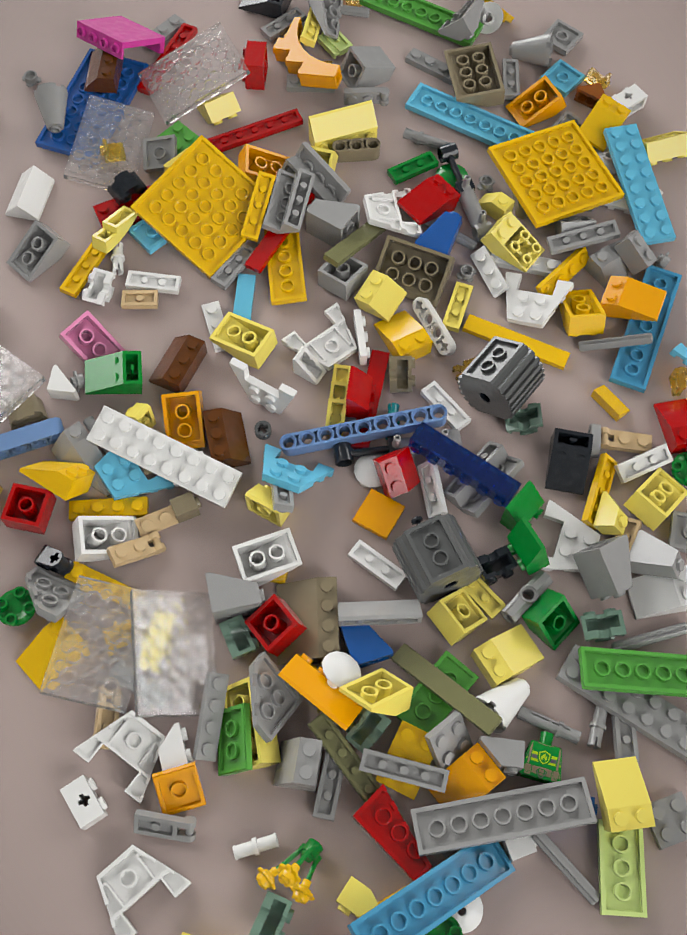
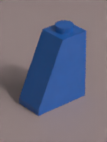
(441, 233)
(365, 645)

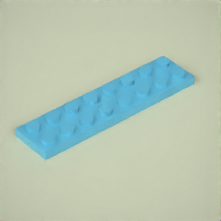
(463, 116)
(639, 184)

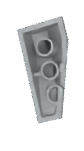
(328, 15)
(464, 21)
(606, 263)
(74, 448)

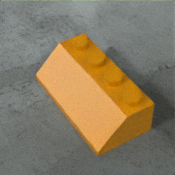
(314, 687)

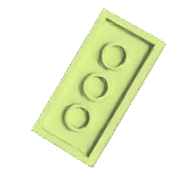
(621, 872)

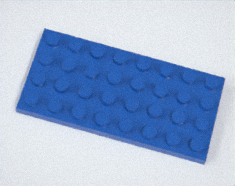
(77, 100)

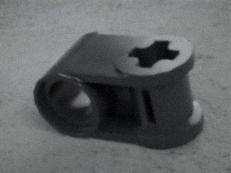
(54, 561)

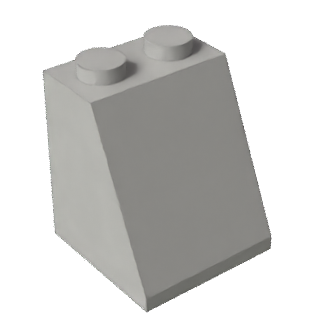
(366, 67)
(332, 220)
(606, 567)
(232, 597)
(299, 764)

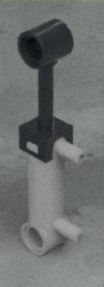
(466, 188)
(345, 454)

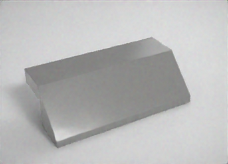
(327, 183)
(288, 201)
(465, 496)
(379, 612)

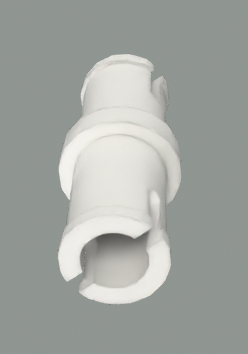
(118, 258)
(255, 846)

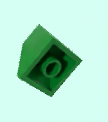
(525, 503)
(527, 547)
(551, 618)

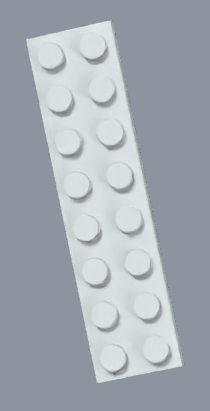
(164, 456)

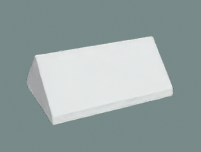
(30, 195)

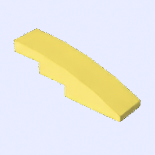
(337, 400)

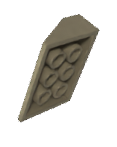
(475, 75)
(415, 268)
(317, 607)

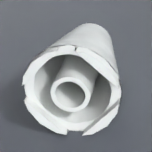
(506, 700)

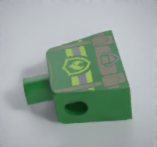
(542, 760)

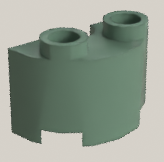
(526, 420)
(603, 626)
(238, 637)
(367, 730)
(272, 915)

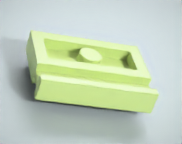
(333, 46)

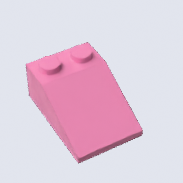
(89, 338)

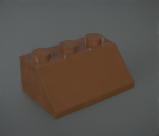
(103, 72)
(179, 363)
(226, 437)

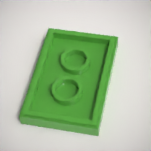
(235, 741)

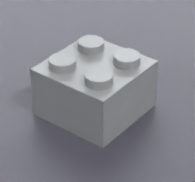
(345, 279)

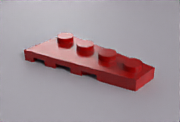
(388, 829)

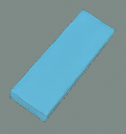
(244, 295)

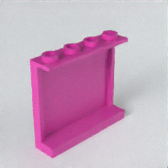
(118, 33)

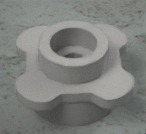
(31, 78)
(486, 183)
(663, 260)
(466, 269)
(77, 381)

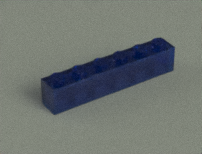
(464, 465)

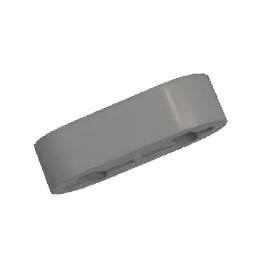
(595, 429)

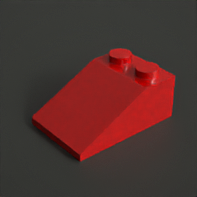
(429, 199)
(673, 422)

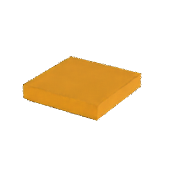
(378, 514)
(179, 789)

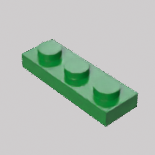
(412, 167)

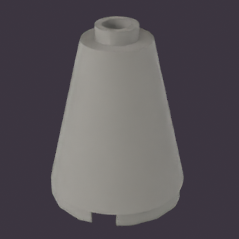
(533, 50)
(52, 105)

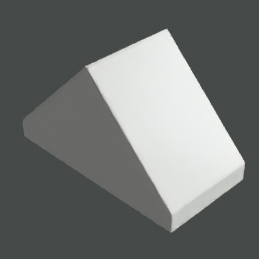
(308, 366)
(60, 387)

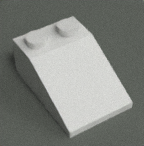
(96, 533)
(267, 557)
(658, 595)

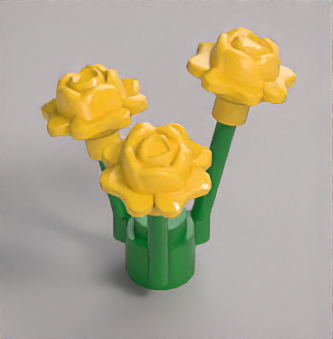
(289, 873)

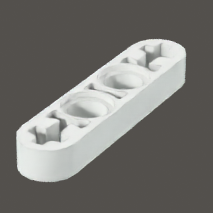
(433, 326)

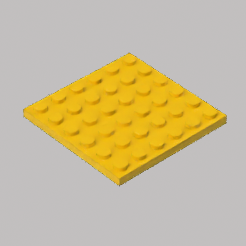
(555, 173)
(199, 206)

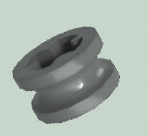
(259, 434)

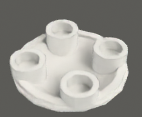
(366, 471)
(340, 669)

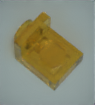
(112, 152)
(678, 380)

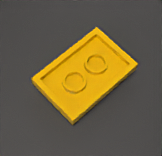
(411, 745)

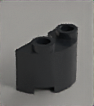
(125, 186)
(497, 565)

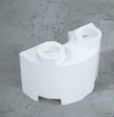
(100, 287)

